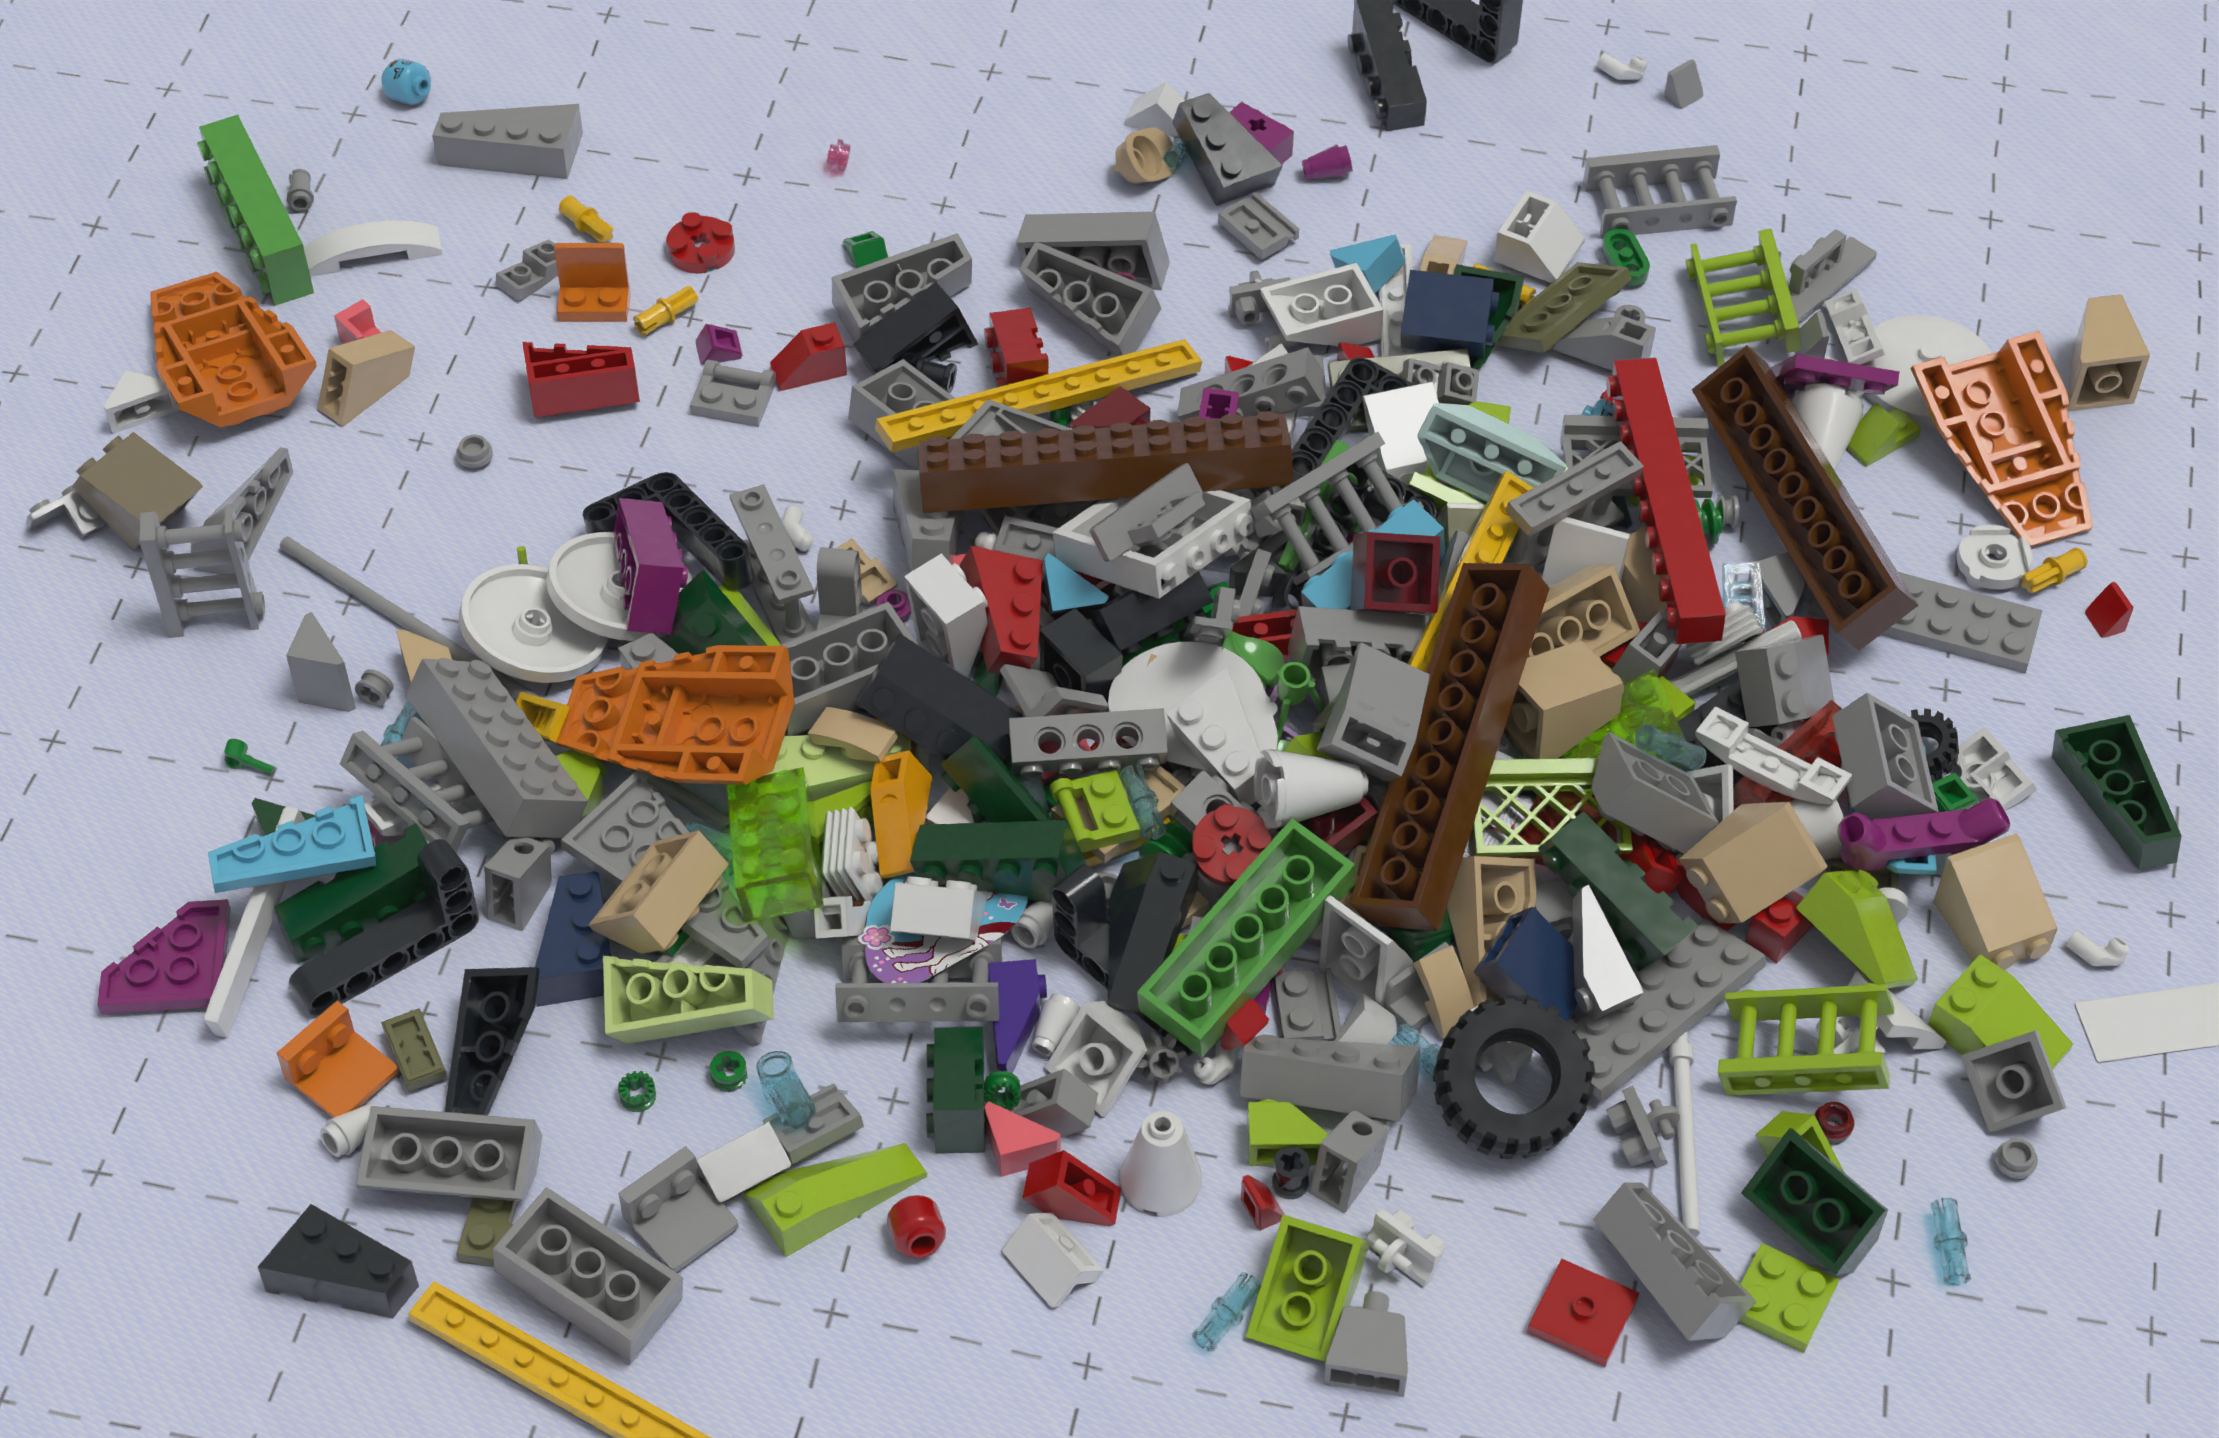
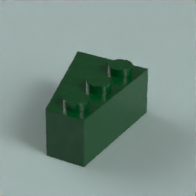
(956, 1090)

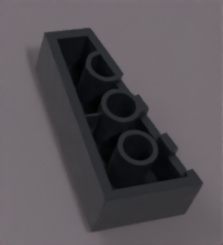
(1387, 65)

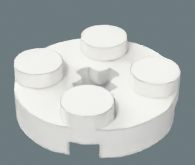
(1989, 573)

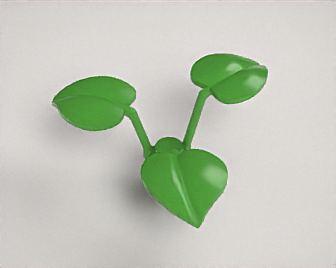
(1268, 663)

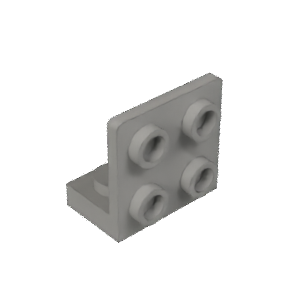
(1041, 696)
(676, 1211)

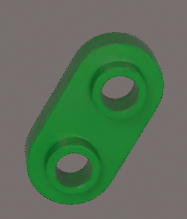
(1623, 250)

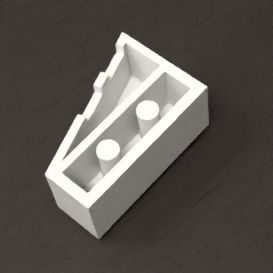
(1219, 734)

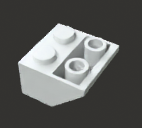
(1538, 238)
(937, 911)

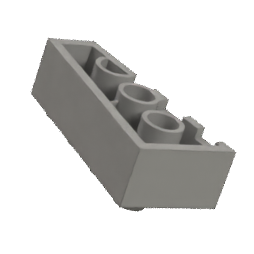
(878, 289)

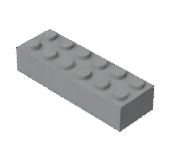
(496, 748)

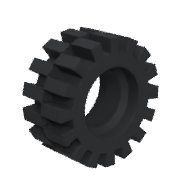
(1945, 735)

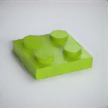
(1787, 1297)

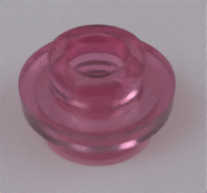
(838, 155)

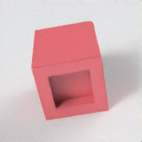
(355, 322)

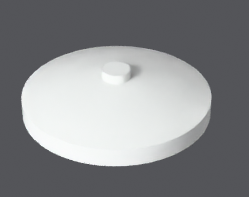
(1913, 341)
(588, 588)
(521, 631)

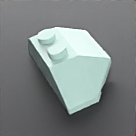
(1476, 449)

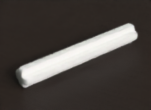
(1726, 663)

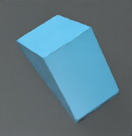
(1376, 258)
(1067, 589)

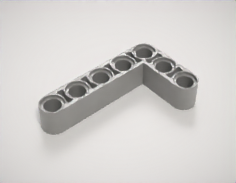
(838, 587)

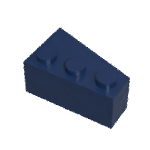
(570, 950)

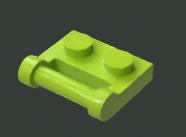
(1106, 806)

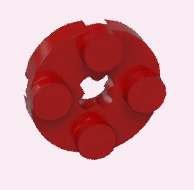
(695, 229)
(1222, 824)

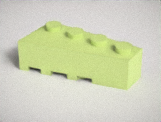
(829, 767)
(678, 999)

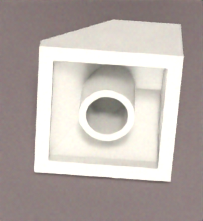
(1100, 1051)

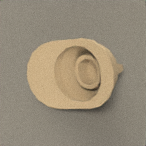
(1142, 156)

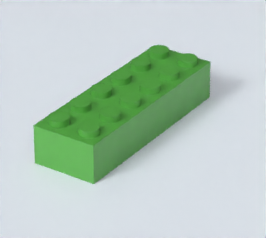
(255, 210)
(1246, 937)

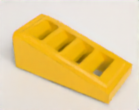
(543, 714)

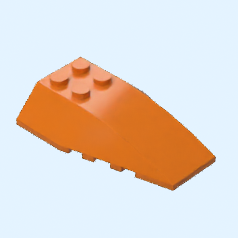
(224, 352)
(2012, 435)
(687, 717)

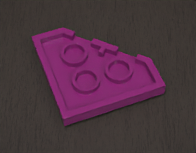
(1803, 370)
(171, 964)

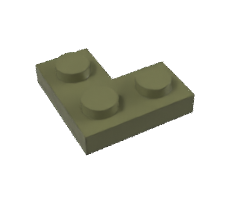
(484, 1228)

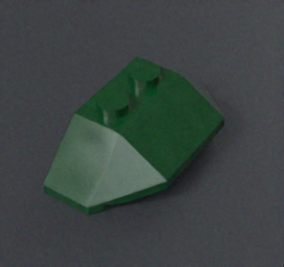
(708, 619)

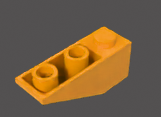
(899, 807)

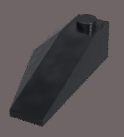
(1145, 921)
(488, 1031)

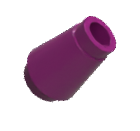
(1328, 163)

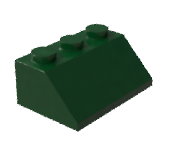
(990, 785)
(1817, 1204)

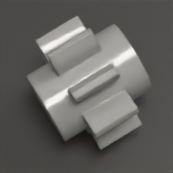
(1169, 1058)

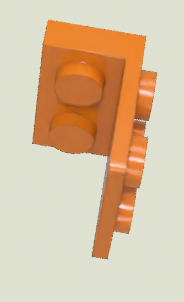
(592, 282)
(335, 1063)

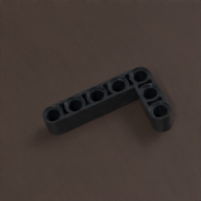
(1482, 29)
(1339, 411)
(1373, 505)
(693, 521)
(1083, 927)
(398, 941)

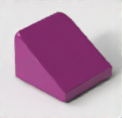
(718, 344)

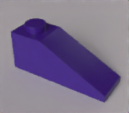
(1018, 1008)

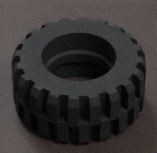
(1547, 1035)

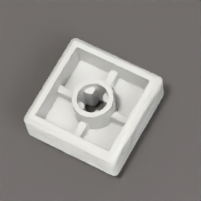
(1739, 627)
(850, 856)

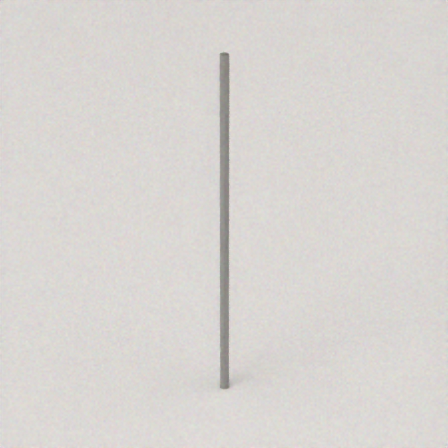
(458, 653)

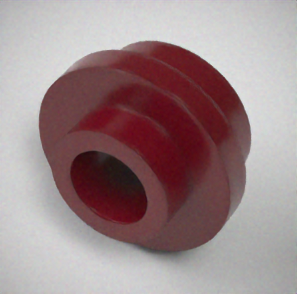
(1836, 1113)

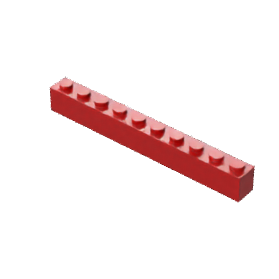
(1666, 503)

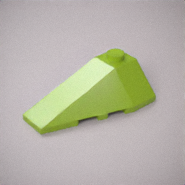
(821, 1197)

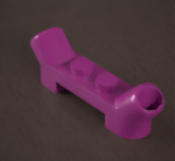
(1872, 843)

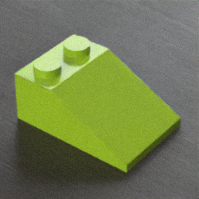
(1861, 925)
(1992, 1007)
(1306, 1287)

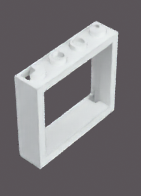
(1226, 524)

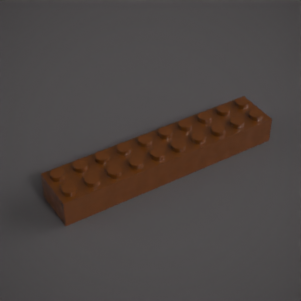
(1102, 461)
(1804, 499)
(1461, 724)

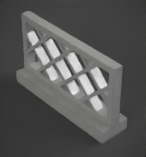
(1601, 432)

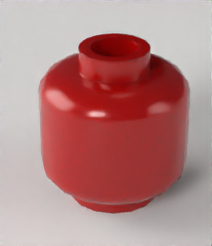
(916, 1226)

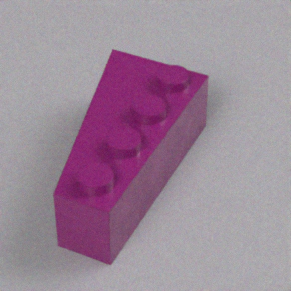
(648, 565)

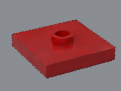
(1583, 1312)

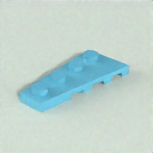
(315, 847)

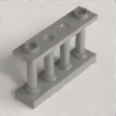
(1656, 168)
(1307, 491)
(1577, 493)
(776, 566)
(170, 587)
(403, 788)
(918, 1001)

